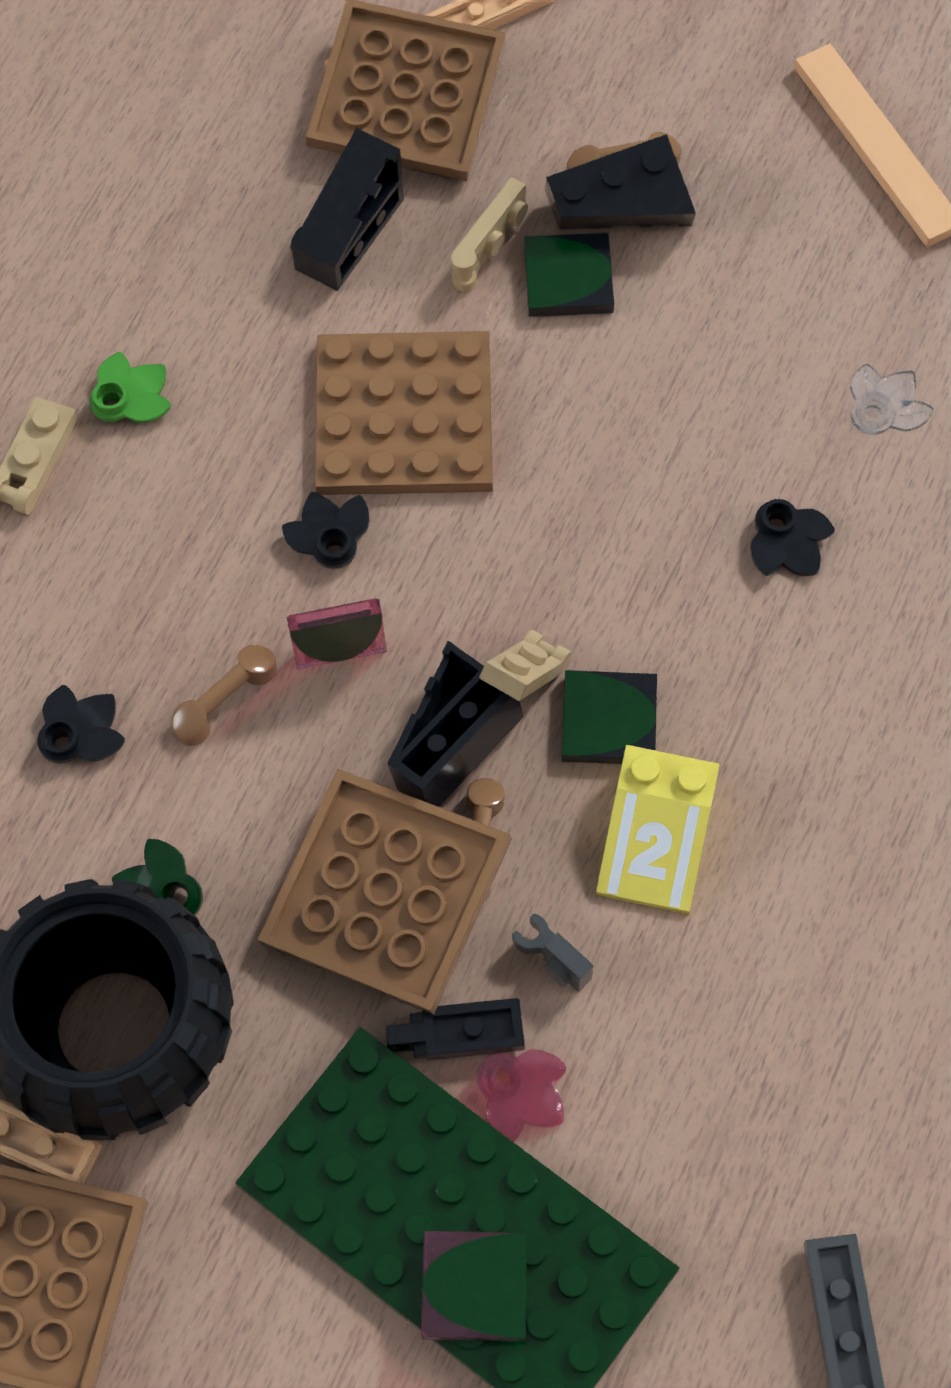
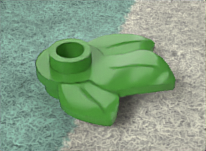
(134, 388)

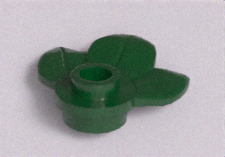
(165, 874)

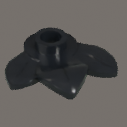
(327, 526)
(792, 544)
(83, 722)

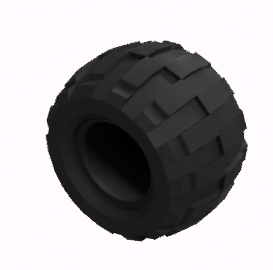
(93, 934)

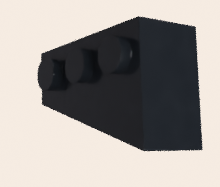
(623, 189)
(349, 210)
(451, 730)

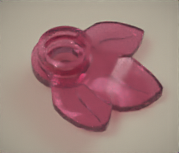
(528, 1096)

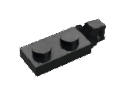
(461, 1030)

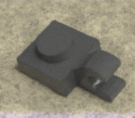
(563, 961)

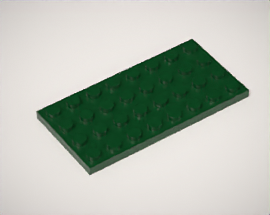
(393, 1155)

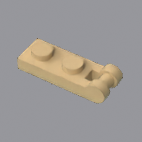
(488, 234)
(35, 453)
(526, 666)

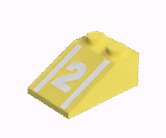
(657, 829)

